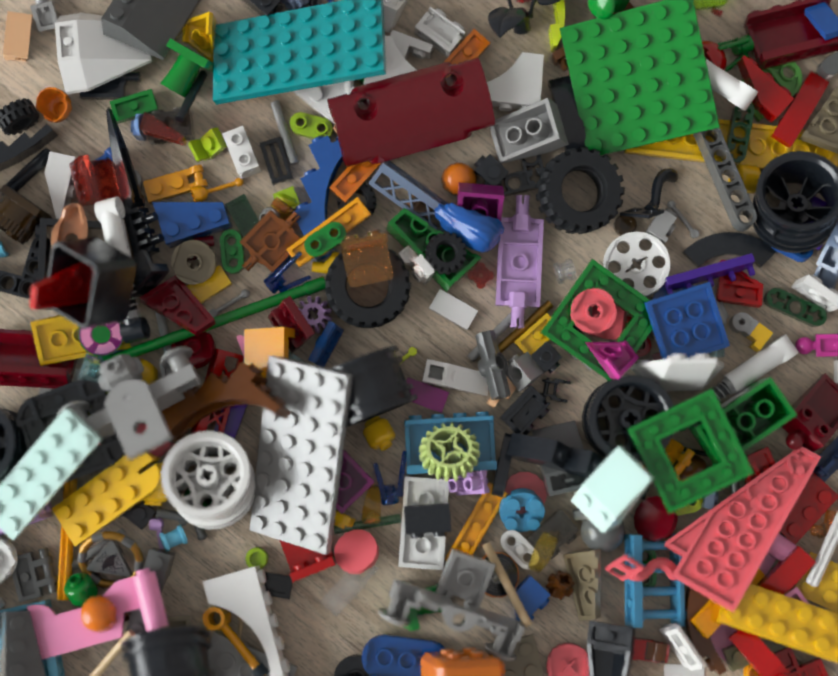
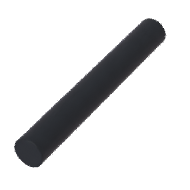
(192, 94)

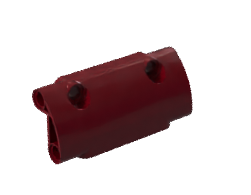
(412, 112)

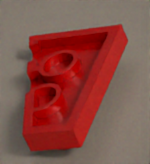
(63, 288)

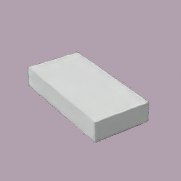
(453, 309)

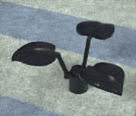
(518, 19)

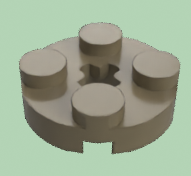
(183, 268)

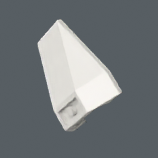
(88, 56)
(679, 373)

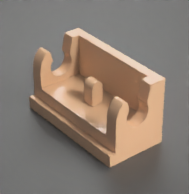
(17, 36)

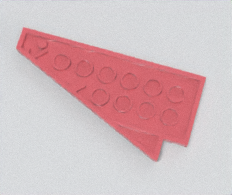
(733, 538)

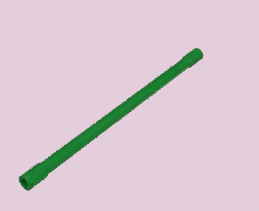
(306, 289)

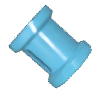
(173, 538)

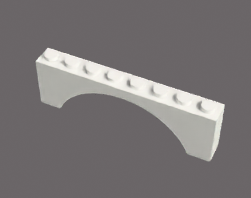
(511, 90)
(247, 598)

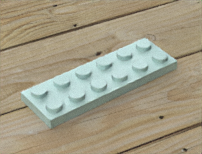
(44, 471)

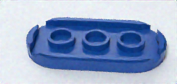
(396, 655)

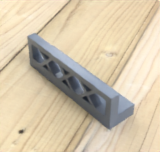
(412, 186)

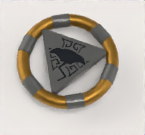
(110, 558)

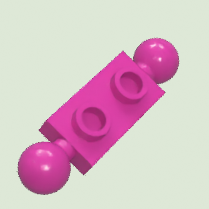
(824, 345)

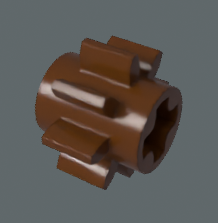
(560, 585)

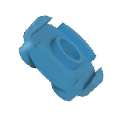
(522, 522)

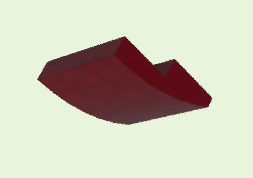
(290, 316)

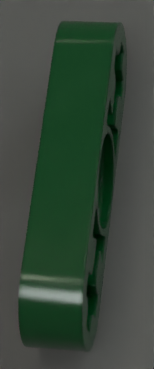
(736, 116)
(807, 319)

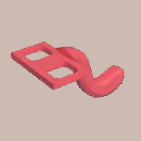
(641, 572)

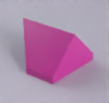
(613, 356)

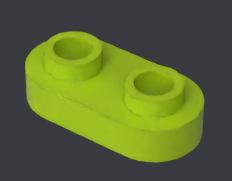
(311, 125)

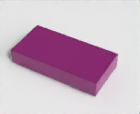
(428, 395)

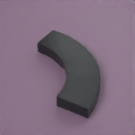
(729, 244)

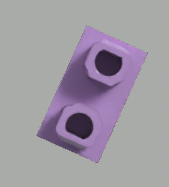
(472, 484)

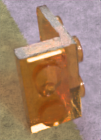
(366, 259)

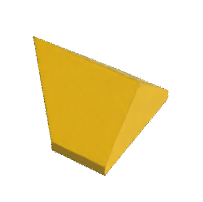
(200, 34)

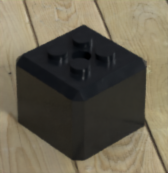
(111, 281)

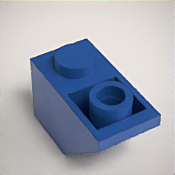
(532, 596)

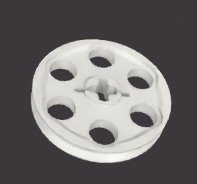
(637, 254)

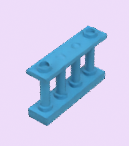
(636, 591)

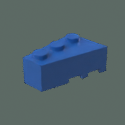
(190, 220)

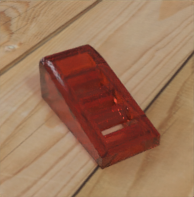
(155, 128)

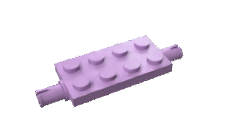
(520, 262)

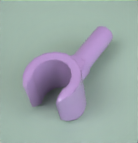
(157, 525)

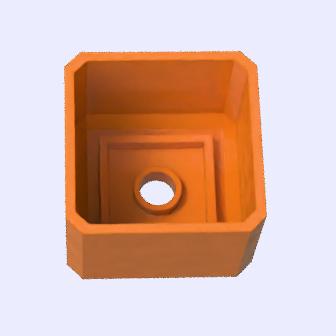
(461, 663)

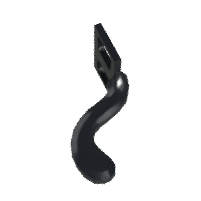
(651, 209)

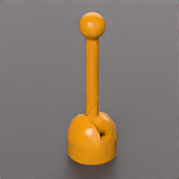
(200, 193)

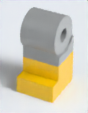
(751, 329)

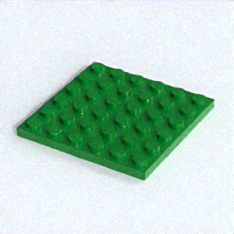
(640, 76)

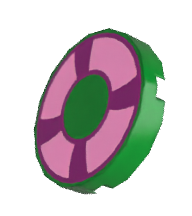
(101, 339)

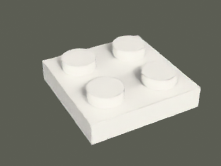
(813, 290)

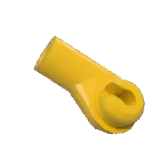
(322, 267)

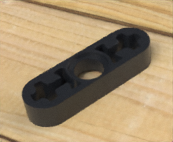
(502, 468)

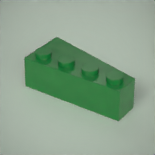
(416, 233)

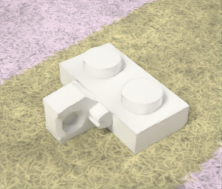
(421, 269)

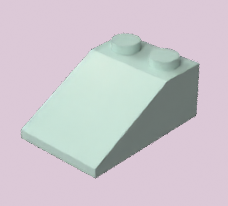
(612, 490)

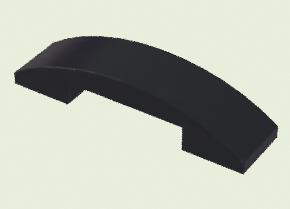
(563, 96)

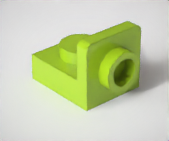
(208, 145)

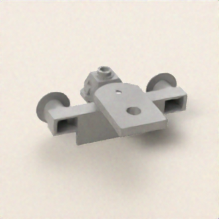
(137, 402)

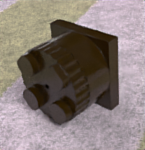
(19, 215)

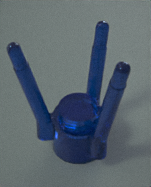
(276, 280)
(388, 493)

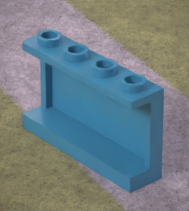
(481, 425)

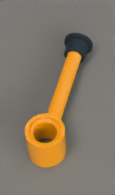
(208, 620)

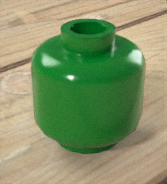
(80, 588)

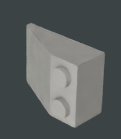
(529, 132)

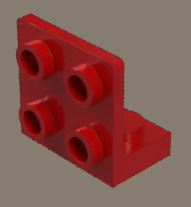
(304, 561)

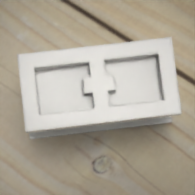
(440, 31)
(241, 152)

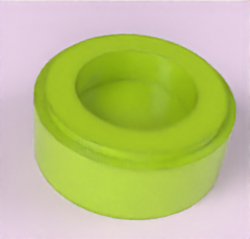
(256, 556)

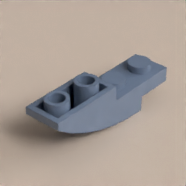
(828, 261)

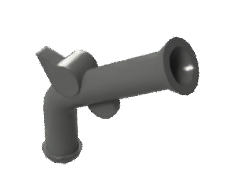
(175, 515)

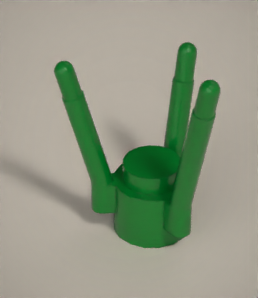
(739, 46)

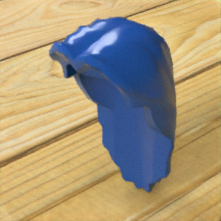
(474, 229)

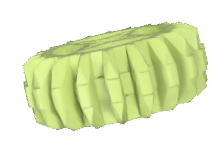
(435, 442)

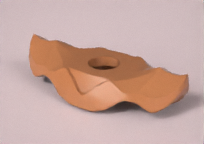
(71, 222)

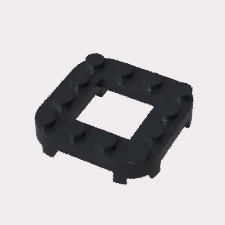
(33, 427)

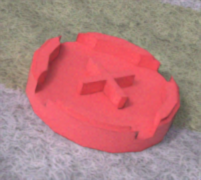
(567, 660)

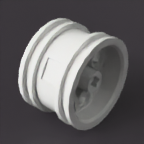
(209, 480)

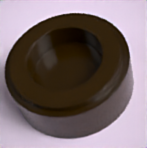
(624, 225)

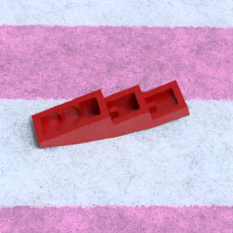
(800, 109)
(787, 572)

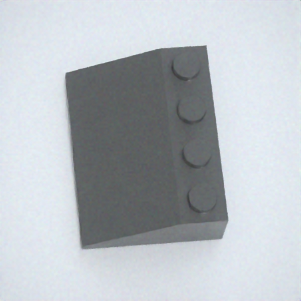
(147, 23)

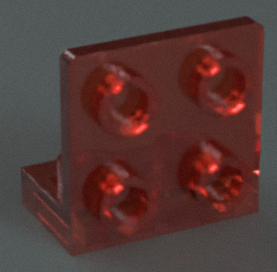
(93, 180)

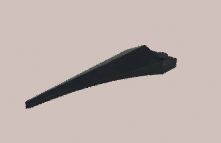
(610, 649)

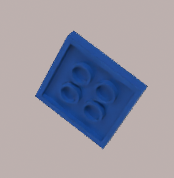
(687, 322)

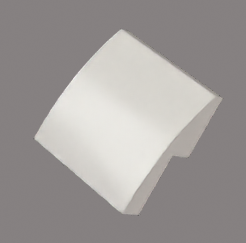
(682, 646)

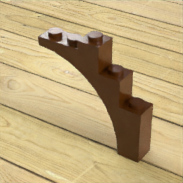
(219, 392)

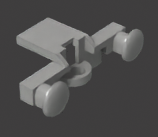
(465, 578)

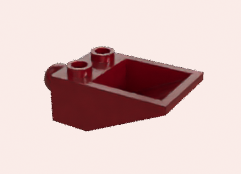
(815, 416)

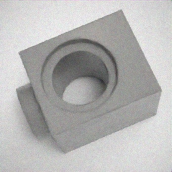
(523, 371)

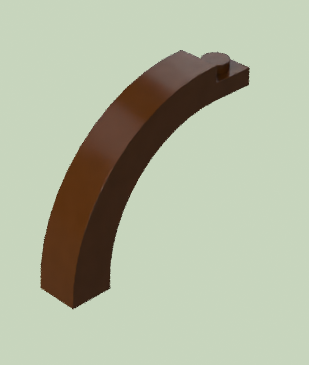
(693, 603)

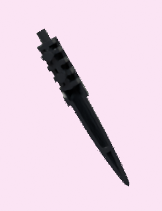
(135, 213)

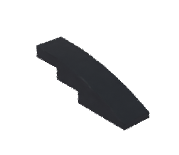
(25, 147)

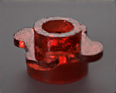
(480, 269)

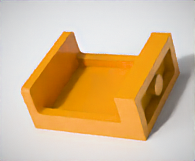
(266, 342)

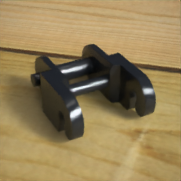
(546, 387)

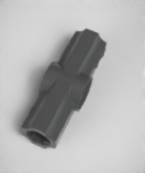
(492, 365)

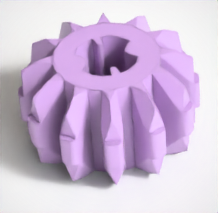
(321, 312)

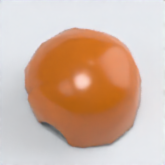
(53, 104)
(457, 173)
(98, 614)

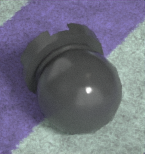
(595, 538)

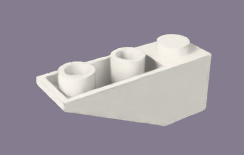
(60, 181)
(455, 377)

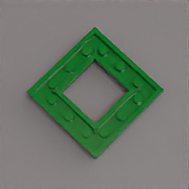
(560, 325)
(701, 408)

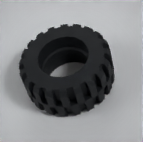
(607, 186)
(367, 316)

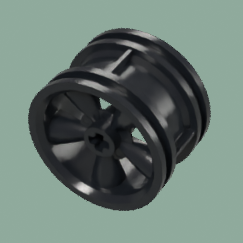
(784, 225)

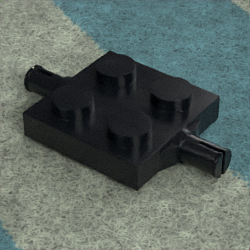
(111, 90)

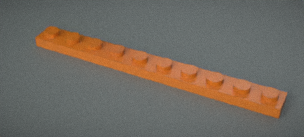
(354, 176)

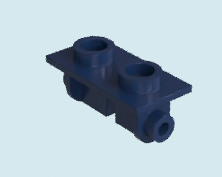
(828, 462)

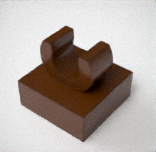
(559, 57)

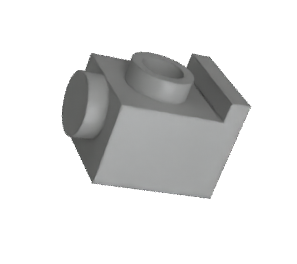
(662, 225)

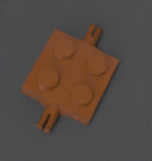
(269, 240)

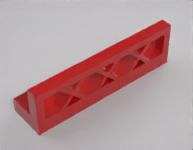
(216, 366)

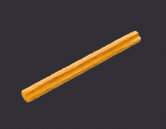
(66, 548)

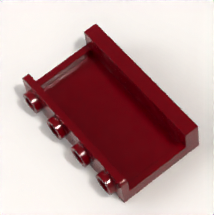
(786, 34)
(21, 364)

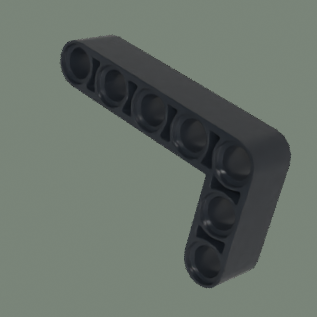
(22, 282)

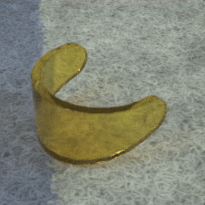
(372, 506)
(542, 552)

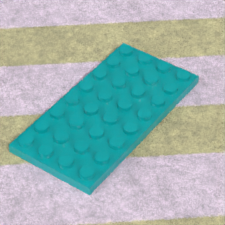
(298, 50)

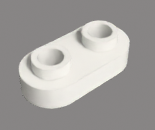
(518, 549)

